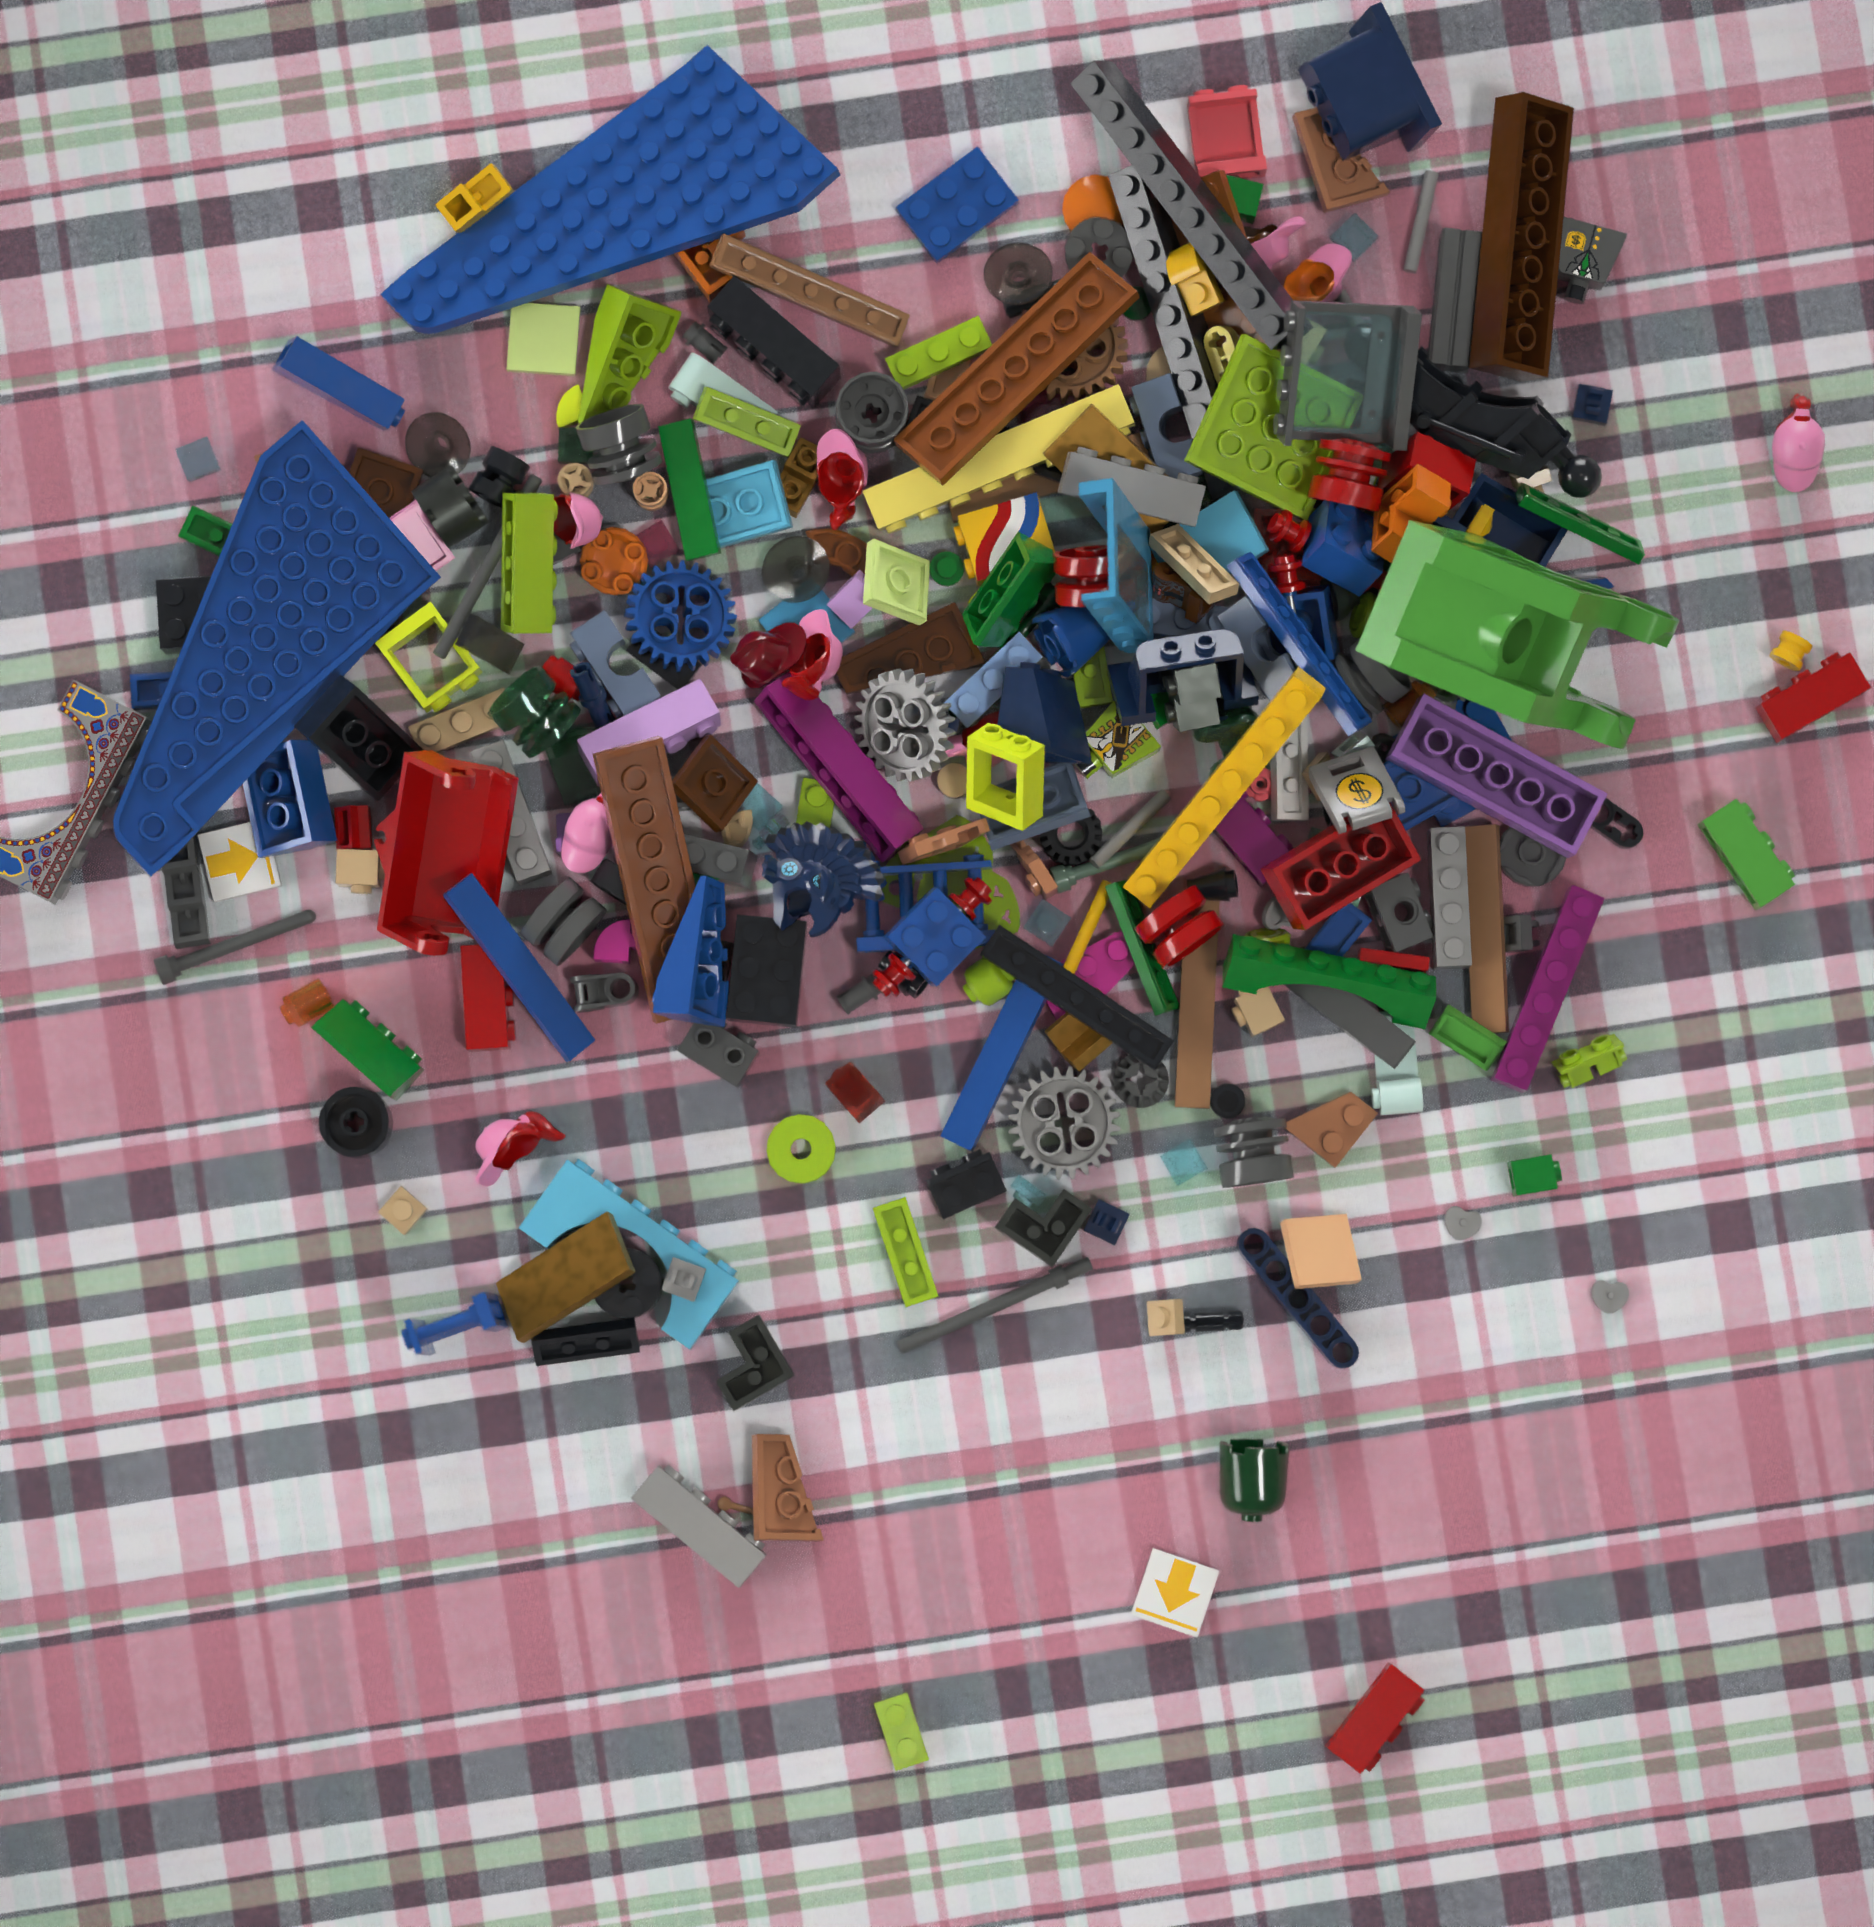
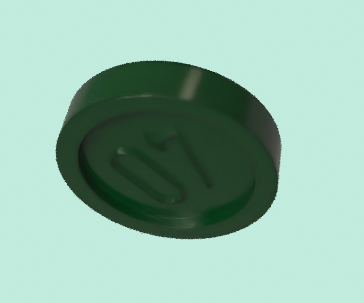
(1140, 308)

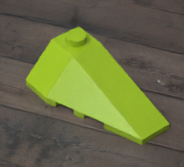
(623, 345)

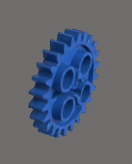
(650, 613)

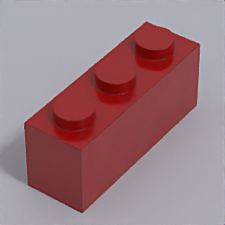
(1812, 696)
(485, 1003)
(1376, 1719)

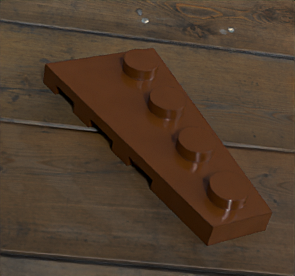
(932, 649)

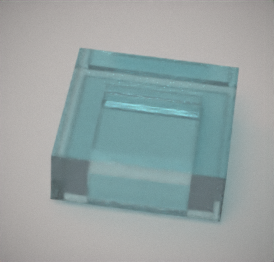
(1355, 236)
(198, 459)
(763, 806)

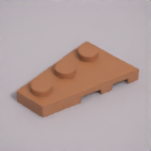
(1336, 181)
(779, 1497)

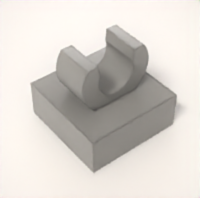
(683, 1279)

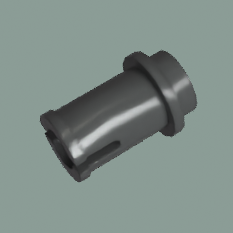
(704, 342)
(858, 994)

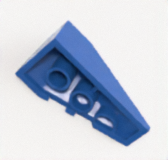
(691, 976)

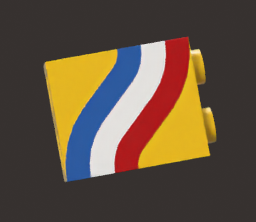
(992, 529)

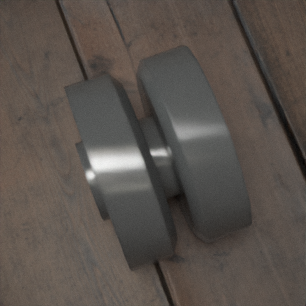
(557, 917)

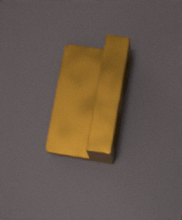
(1076, 1041)

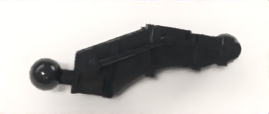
(1497, 429)

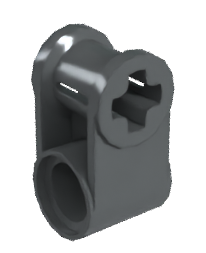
(601, 991)

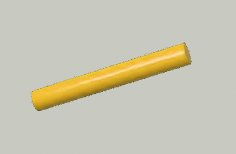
(1087, 928)

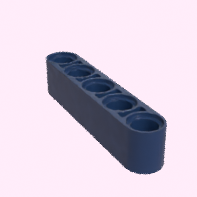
(1313, 1306)

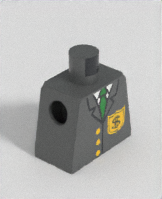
(1587, 257)

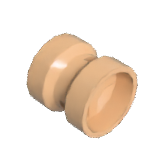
(650, 485)

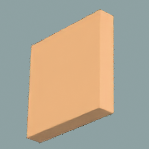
(1320, 1251)

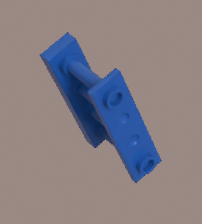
(873, 938)
(484, 1313)

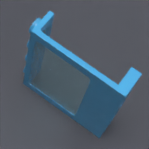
(1127, 607)

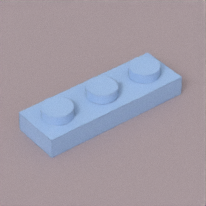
(987, 683)

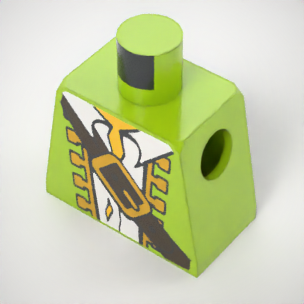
(1116, 746)

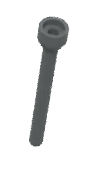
(171, 967)

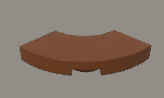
(842, 549)

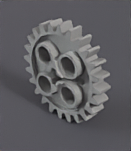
(897, 744)
(1032, 1127)

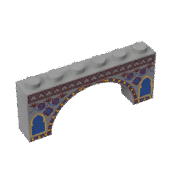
(111, 741)

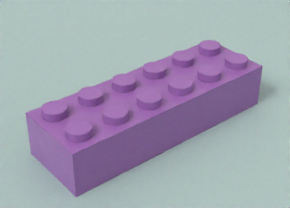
(1496, 776)

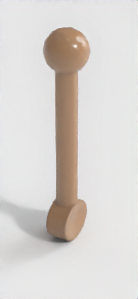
(725, 1503)

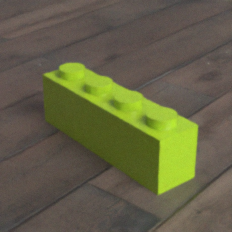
(528, 563)

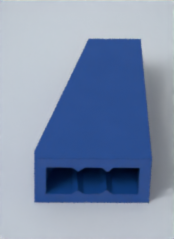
(339, 384)

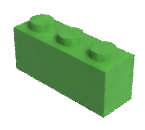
(1747, 853)

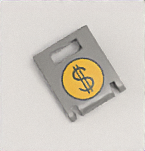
(1356, 788)

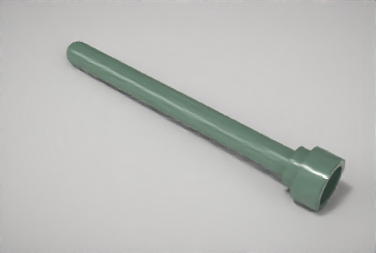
(1067, 876)

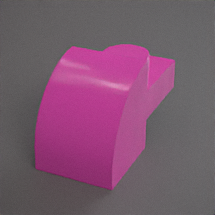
(615, 943)

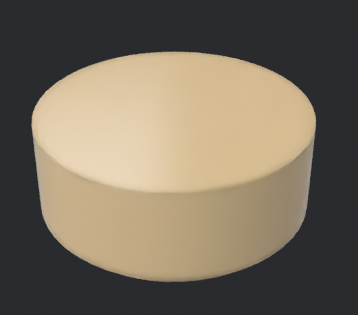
(952, 780)

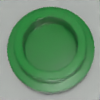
(946, 568)

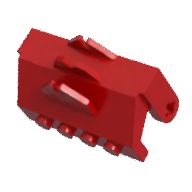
(445, 825)

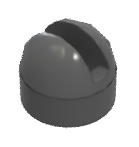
(1385, 739)

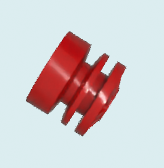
(1349, 474)

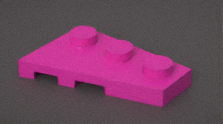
(1102, 966)

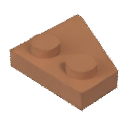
(945, 840)
(1038, 877)
(1332, 1127)

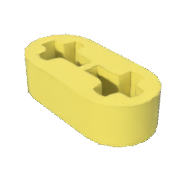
(1220, 356)

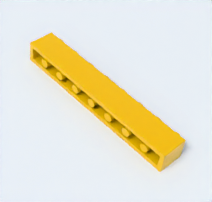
(1224, 787)

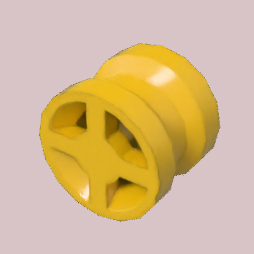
(1791, 650)

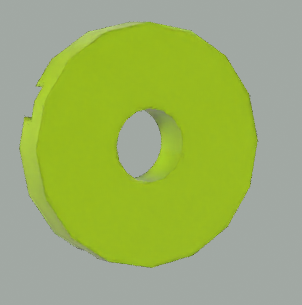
(793, 1129)

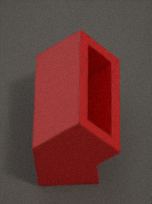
(353, 827)

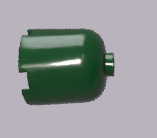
(1253, 1477)

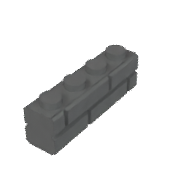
(1454, 299)

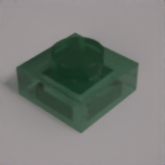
(570, 447)

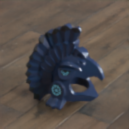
(820, 874)

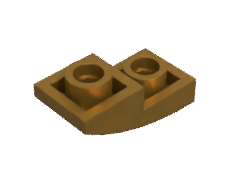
(799, 475)

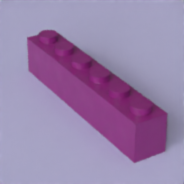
(840, 768)
(1547, 989)

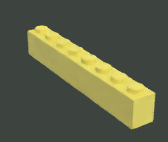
(1004, 456)

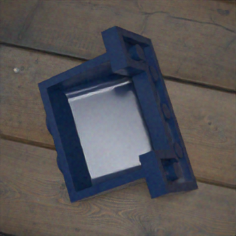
(1369, 89)
(1511, 524)
(1138, 679)

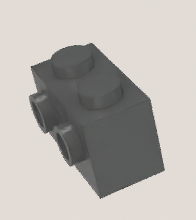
(720, 1051)

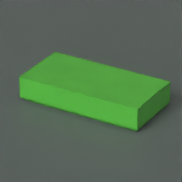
(1467, 1037)

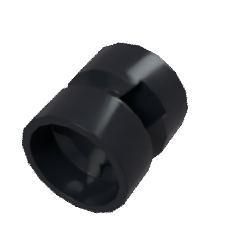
(499, 476)

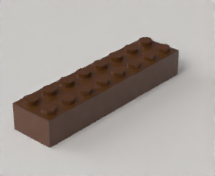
(1521, 237)

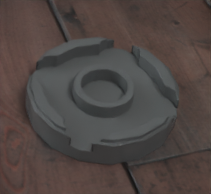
(1527, 860)

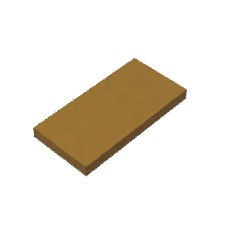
(1098, 433)
(565, 1277)

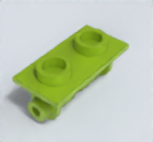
(1574, 1064)

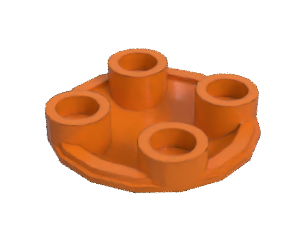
(1090, 198)
(614, 561)

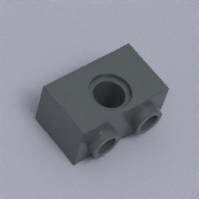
(1395, 933)

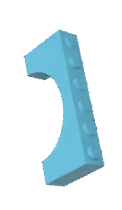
(578, 1198)

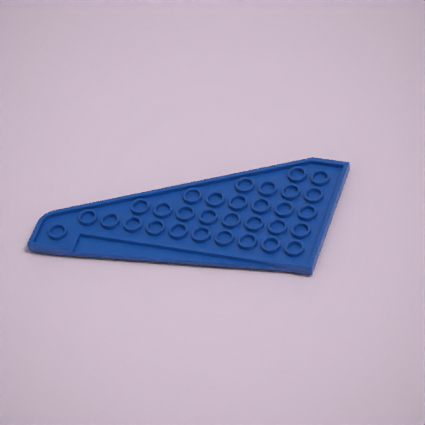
(654, 180)
(288, 610)

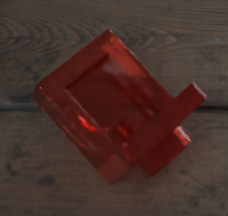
(854, 1091)

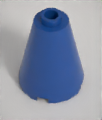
(1069, 637)

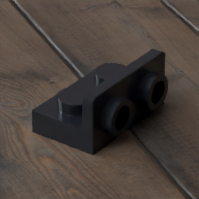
(965, 1184)

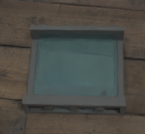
(1348, 372)

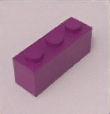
(1250, 839)

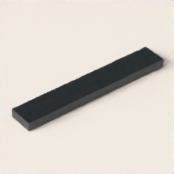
(1076, 997)

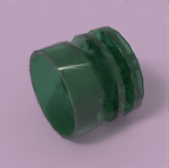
(539, 718)

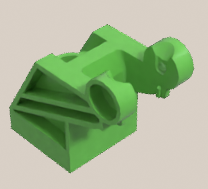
(1501, 629)

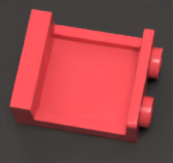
(1226, 132)

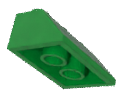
(1009, 592)
(369, 1048)

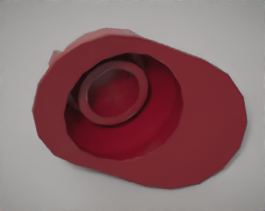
(769, 654)

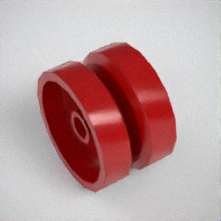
(1085, 573)
(1176, 922)

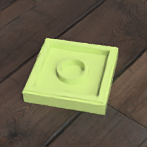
(543, 339)
(896, 582)

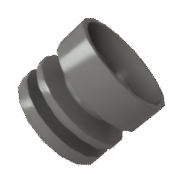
(882, 396)
(616, 437)
(1370, 679)
(1253, 1152)

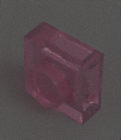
(658, 543)

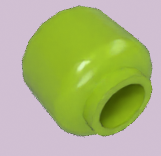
(986, 982)

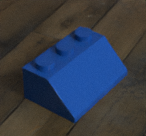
(289, 801)

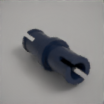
(592, 695)

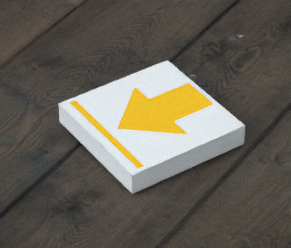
(234, 863)
(1174, 1592)

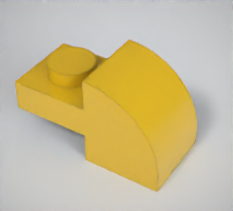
(475, 199)
(1194, 279)

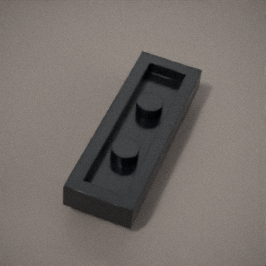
(586, 1342)

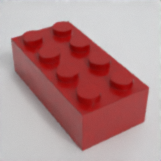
(1338, 869)

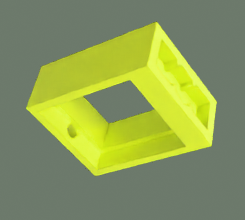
(406, 632)
(982, 797)

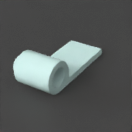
(700, 373)
(1398, 1088)

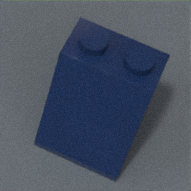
(1046, 711)

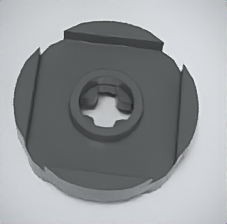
(1103, 232)

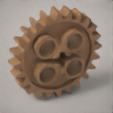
(1093, 371)

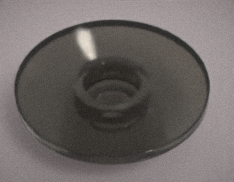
(1018, 261)
(424, 448)
(785, 559)

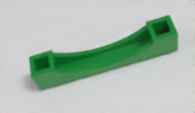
(1261, 964)

